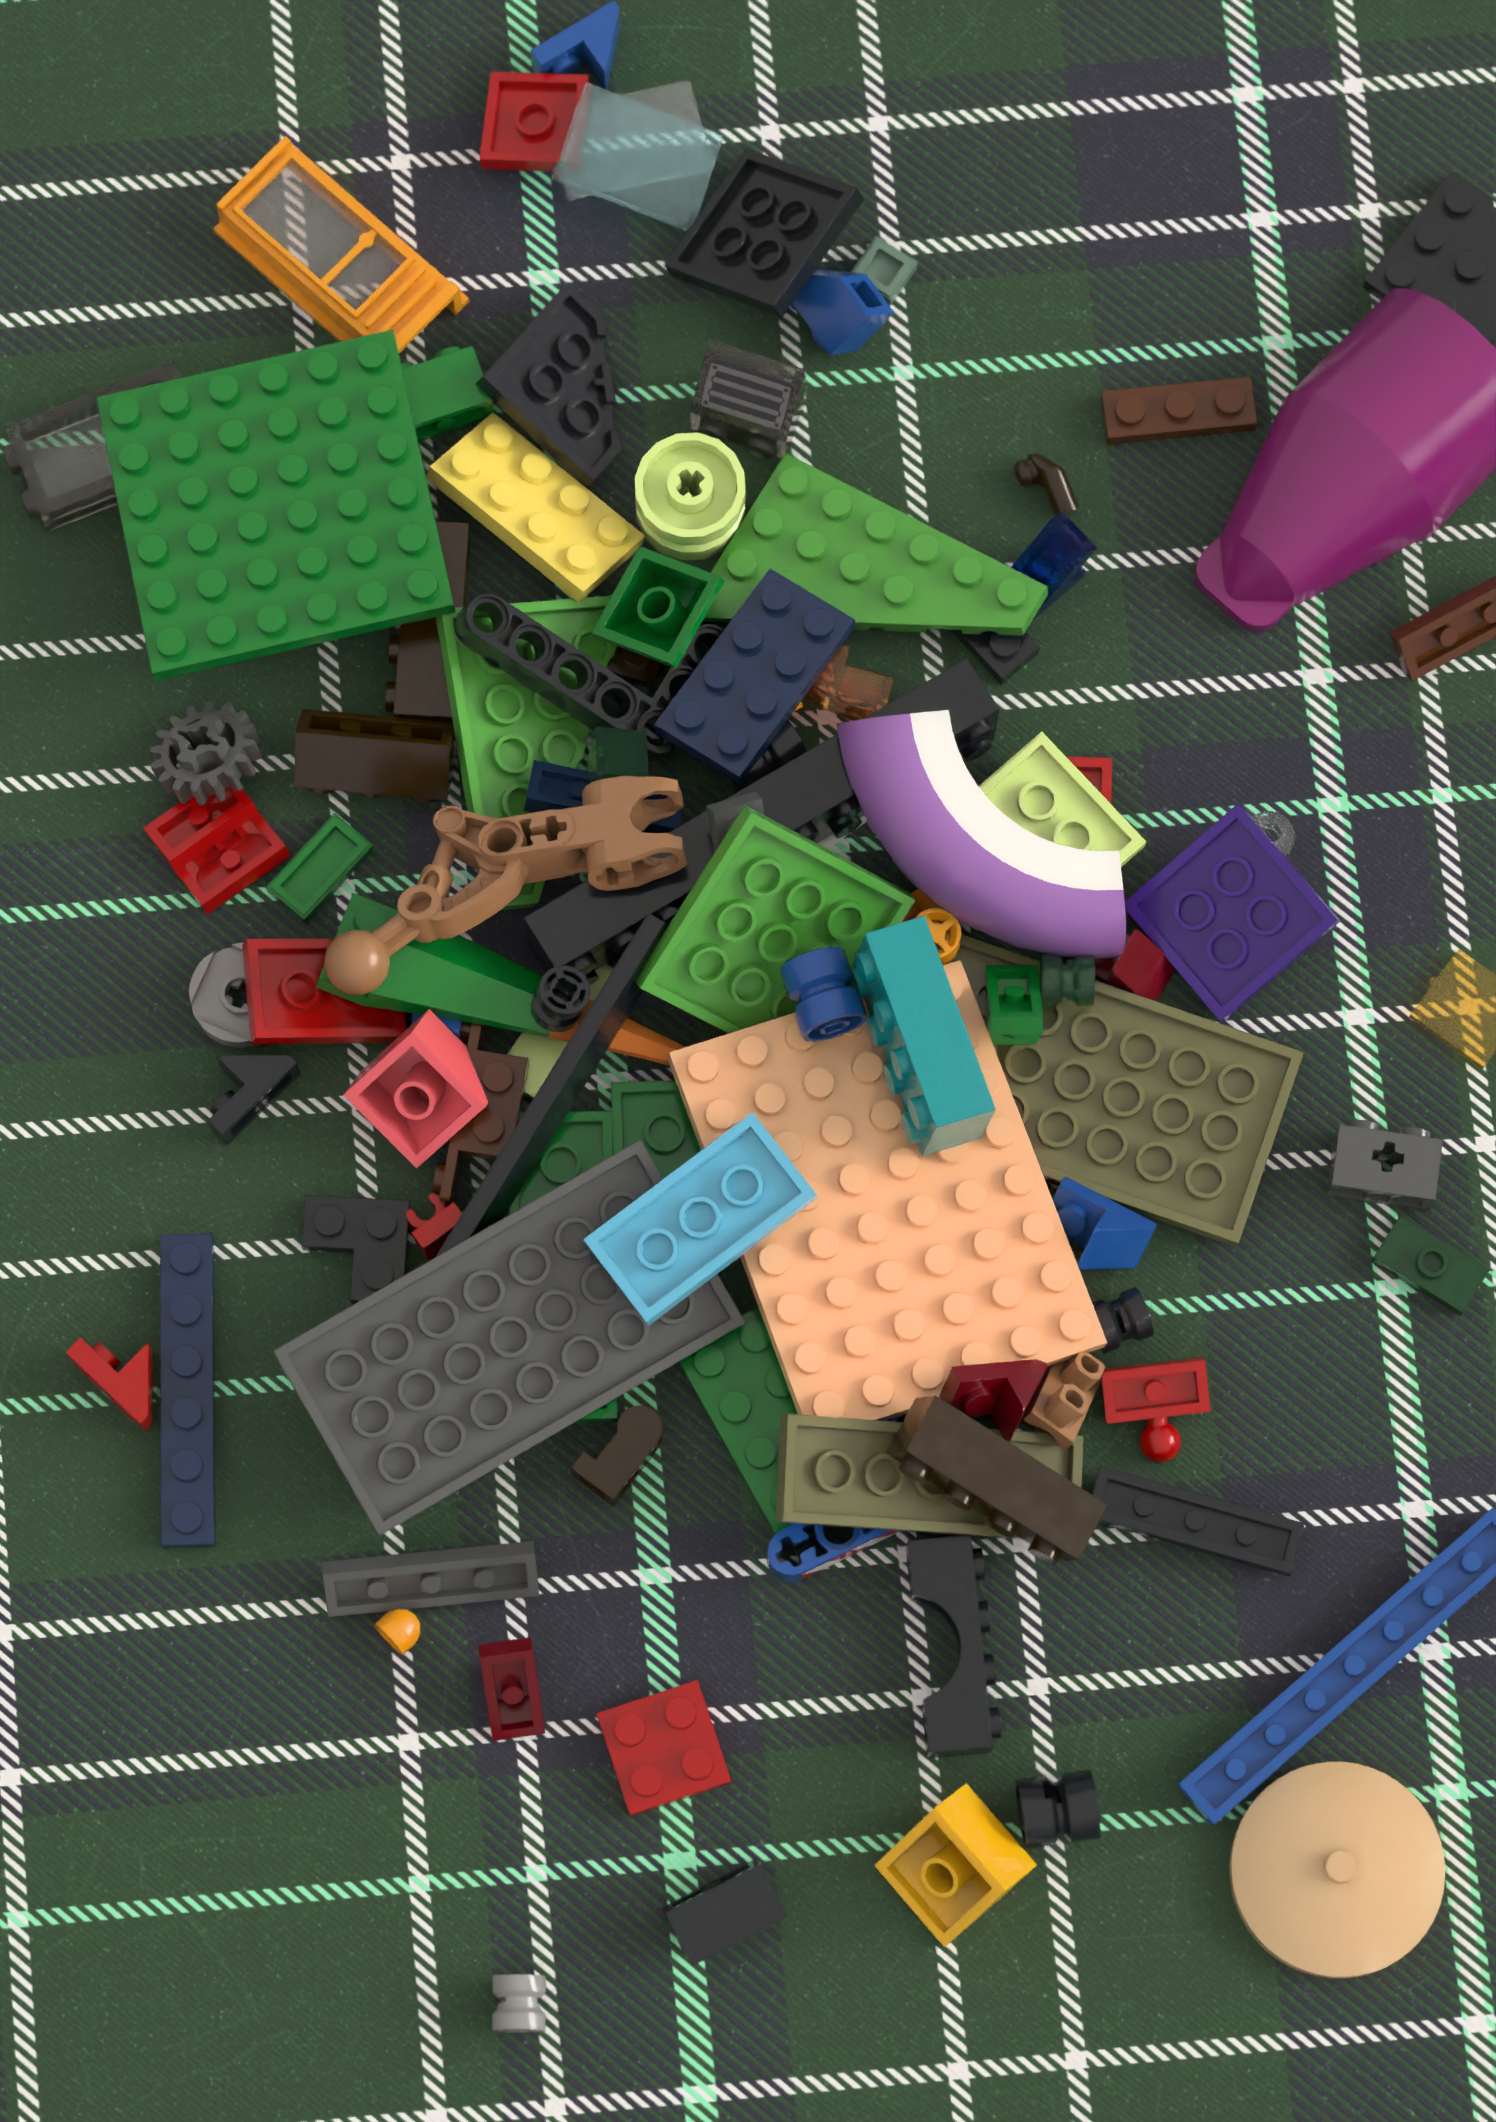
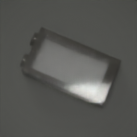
(67, 455)

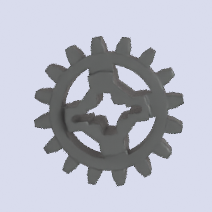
(205, 753)

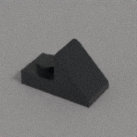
(261, 1082)

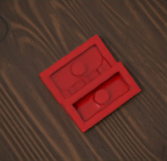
(217, 846)

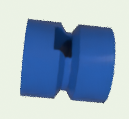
(821, 986)

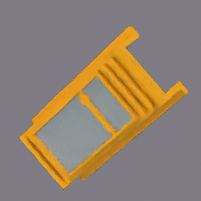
(330, 251)

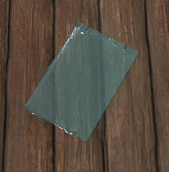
(637, 157)

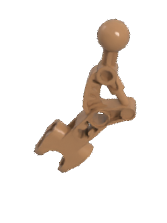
(516, 850)

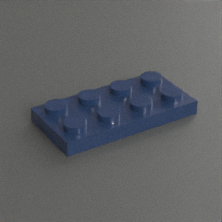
(754, 676)

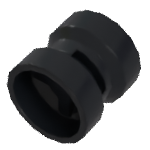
(554, 1008)
(1128, 1317)

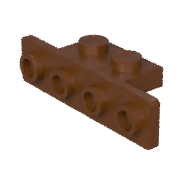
(485, 1135)

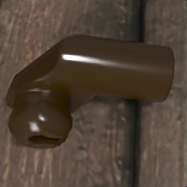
(1051, 477)

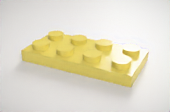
(535, 507)

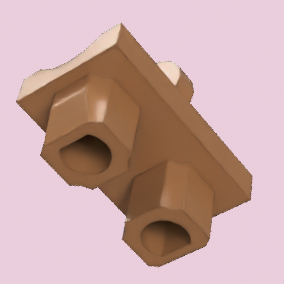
(1065, 1397)

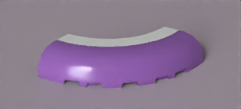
(969, 852)

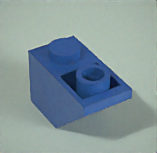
(841, 309)

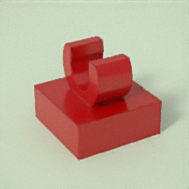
(432, 1233)

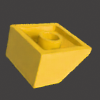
(955, 1864)

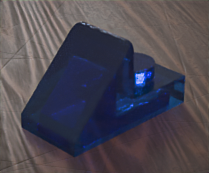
(1056, 558)

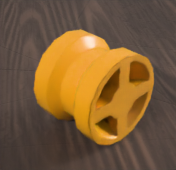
(944, 931)

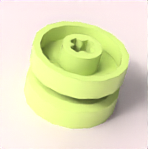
(664, 490)

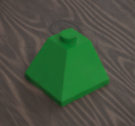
(657, 607)

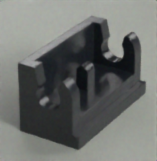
(724, 1912)

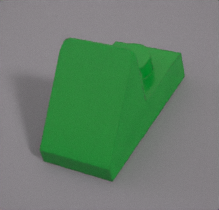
(1013, 1004)

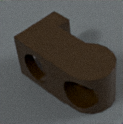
(624, 1456)

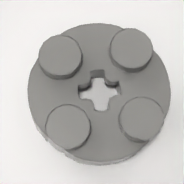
(210, 1001)

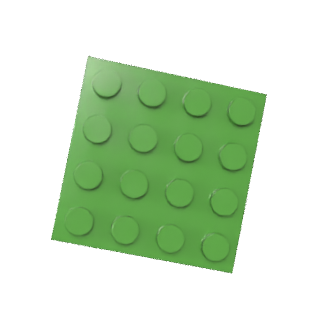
(754, 911)

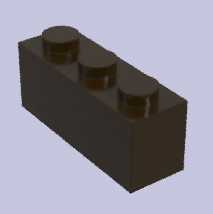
(374, 755)

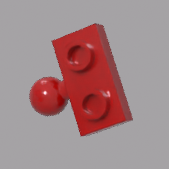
(1154, 1394)

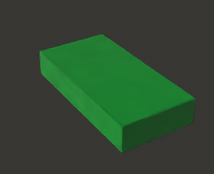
(319, 868)

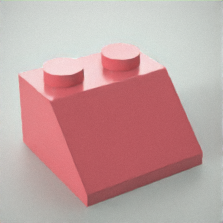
(419, 1089)

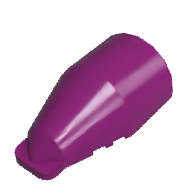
(1359, 460)

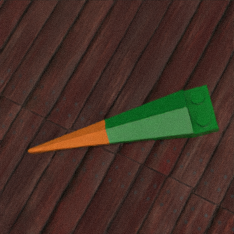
(471, 986)

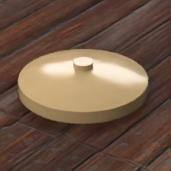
(1337, 1870)

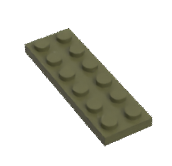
(842, 1477)

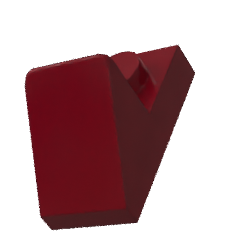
(1138, 970)
(995, 1390)
(511, 1688)

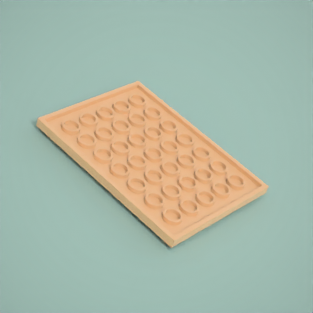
(901, 1252)

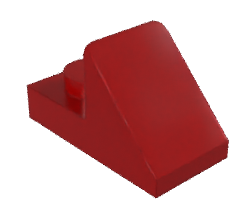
(129, 1388)

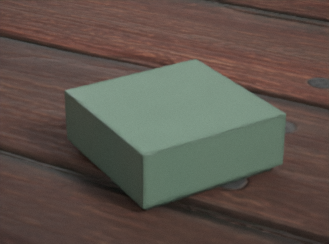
(886, 268)

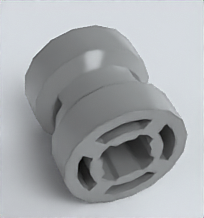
(519, 2004)

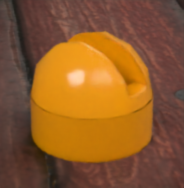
(399, 1629)

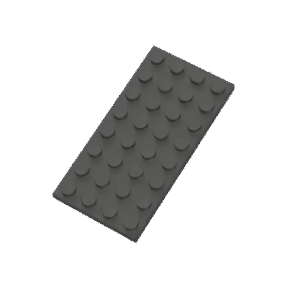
(490, 1348)

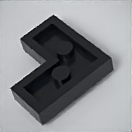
(366, 1227)

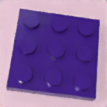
(1231, 912)

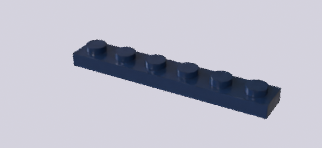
(187, 1391)

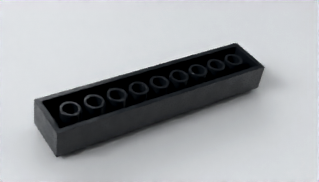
(805, 795)

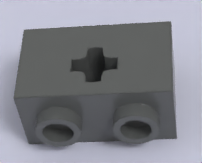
(1358, 1174)

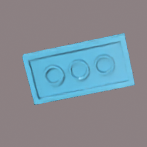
(700, 1218)

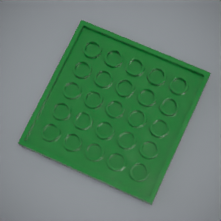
(274, 505)

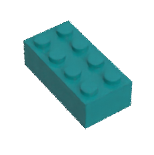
(921, 1037)

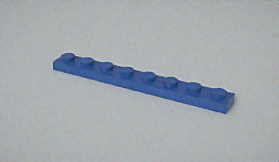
(1344, 1673)

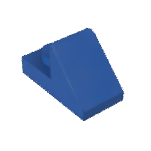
(587, 41)
(1107, 1231)

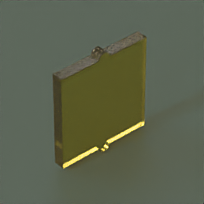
(1462, 1008)

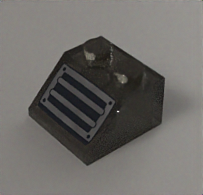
(748, 400)

